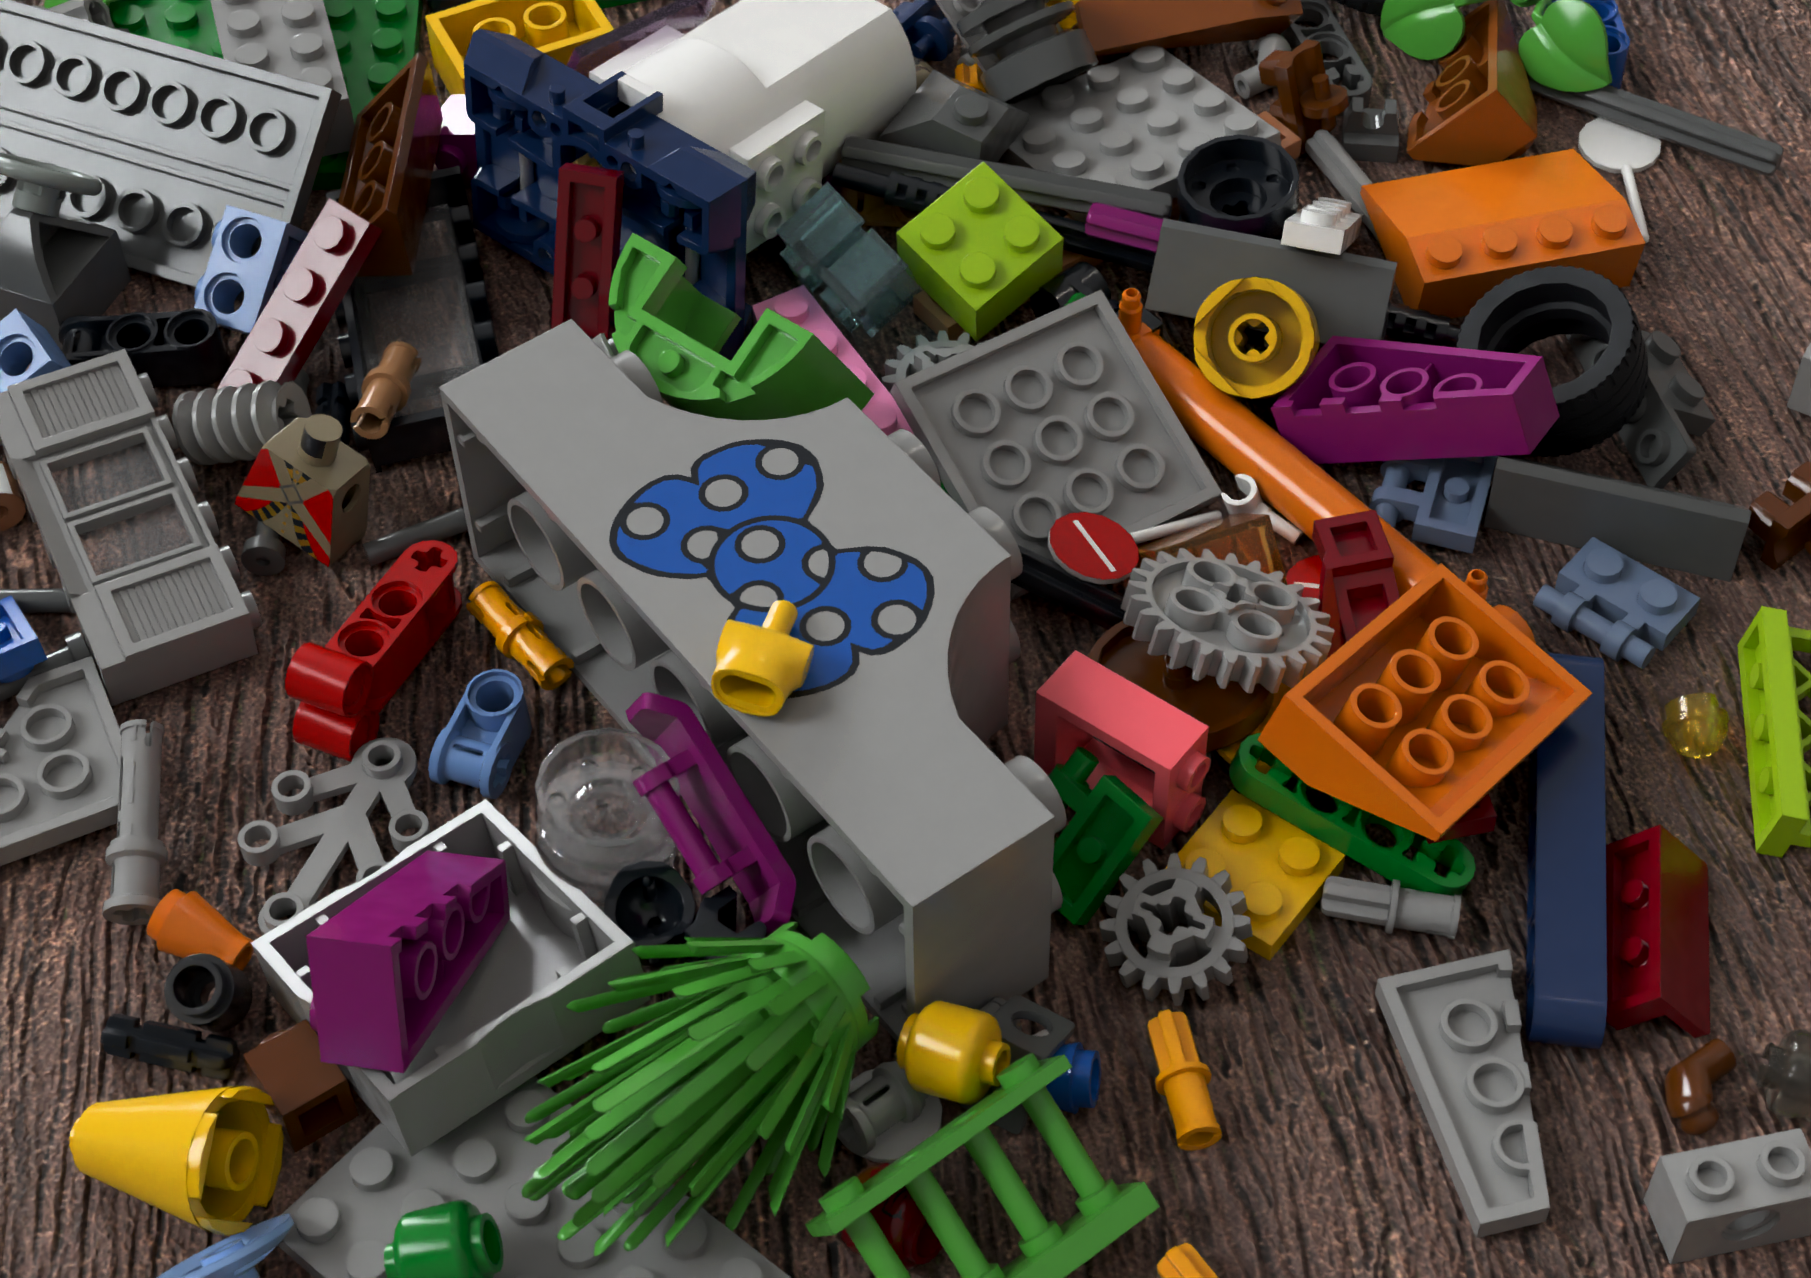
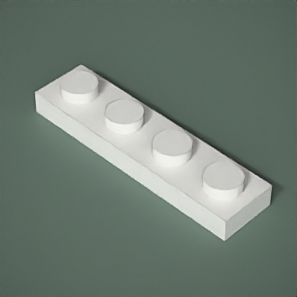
(1323, 226)

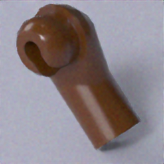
(1690, 1088)

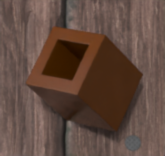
(306, 1093)

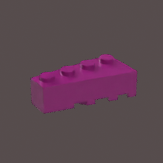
(1415, 403)

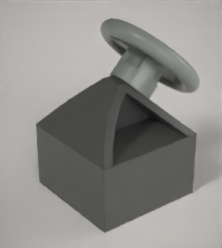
(51, 260)

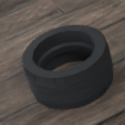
(1569, 302)

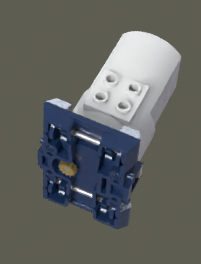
(709, 125)

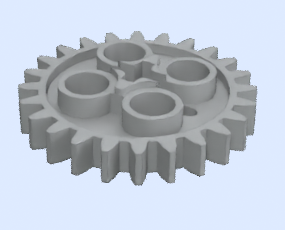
(1226, 620)

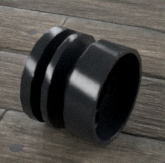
(1239, 186)

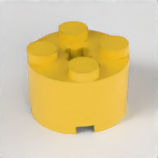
(1221, 337)

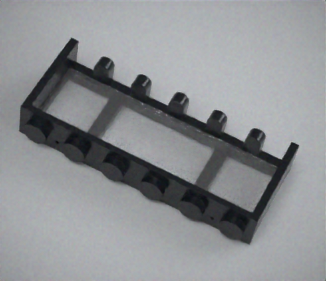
(436, 310)

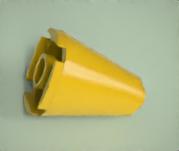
(186, 1153)

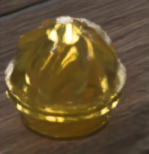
(1695, 725)

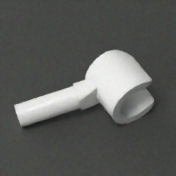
(1253, 505)

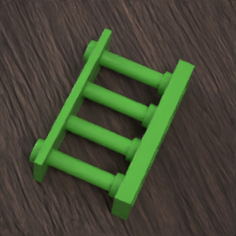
(1046, 1247)

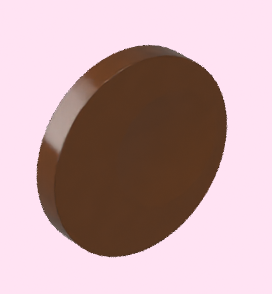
(1227, 712)

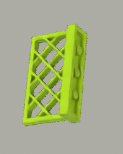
(1776, 730)

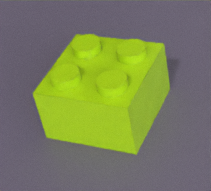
(980, 251)

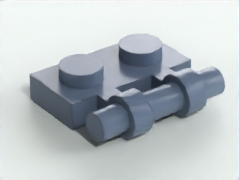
(1451, 502)
(1617, 603)

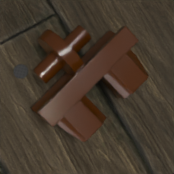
(1305, 94)
(1781, 525)

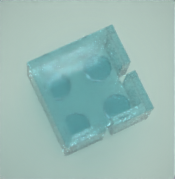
(858, 270)

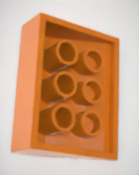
(1495, 220)
(1423, 708)

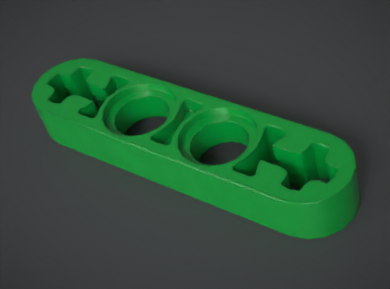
(1346, 827)

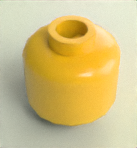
(952, 1052)

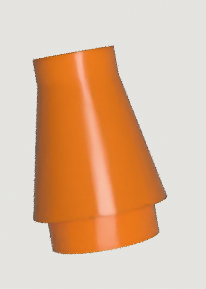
(190, 926)

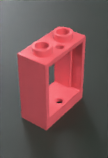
(1091, 701)

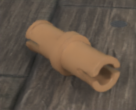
(385, 390)

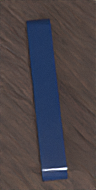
(1568, 873)

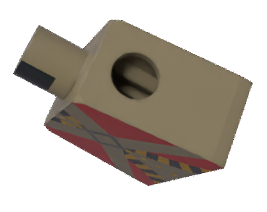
(310, 488)

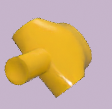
(761, 663)

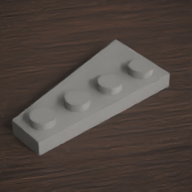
(1469, 1072)

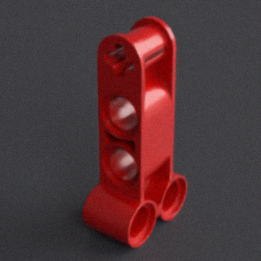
(373, 651)

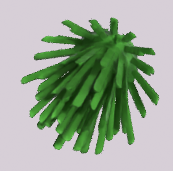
(731, 1058)

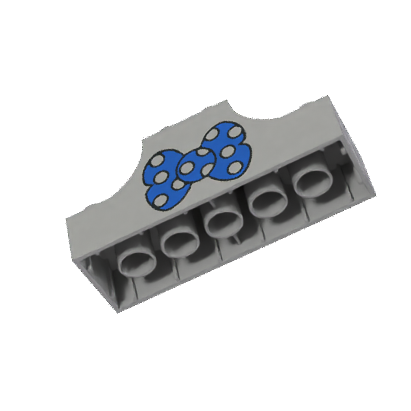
(874, 777)

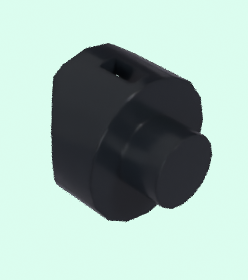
(651, 906)

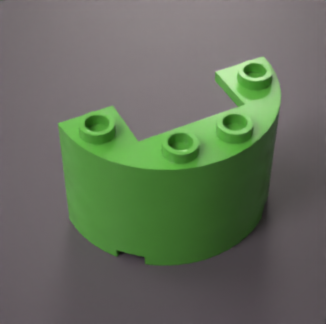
(679, 335)

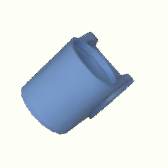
(480, 742)

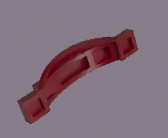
(1358, 587)

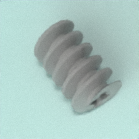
(235, 420)

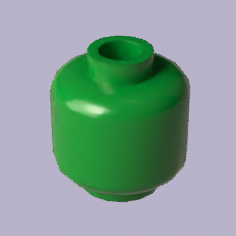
(445, 1243)

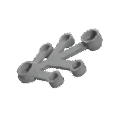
(337, 827)

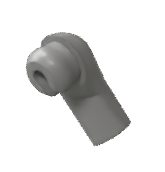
(1249, 82)

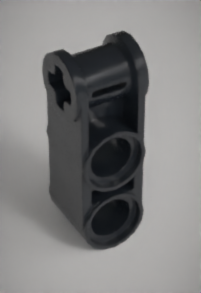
(168, 346)

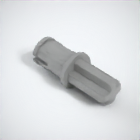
(1391, 906)

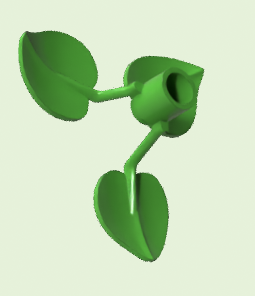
(1561, 52)

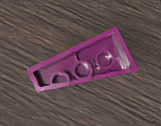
(402, 957)

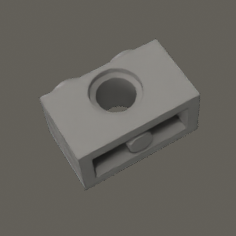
(1732, 1196)

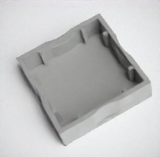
(512, 1008)

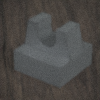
(1370, 132)

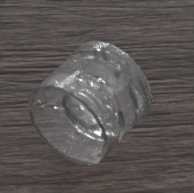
(592, 813)

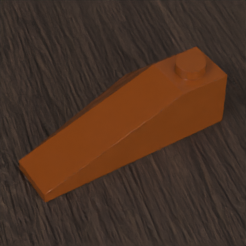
(1132, 24)
(1480, 100)

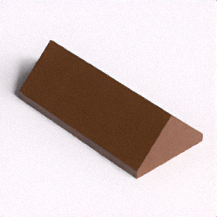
(394, 165)

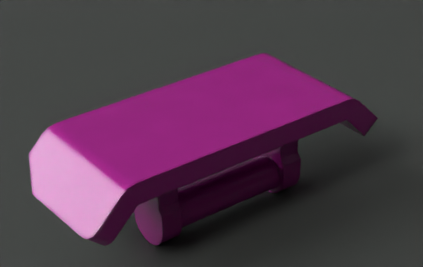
(717, 805)

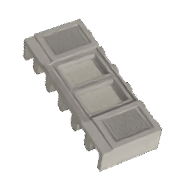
(125, 526)

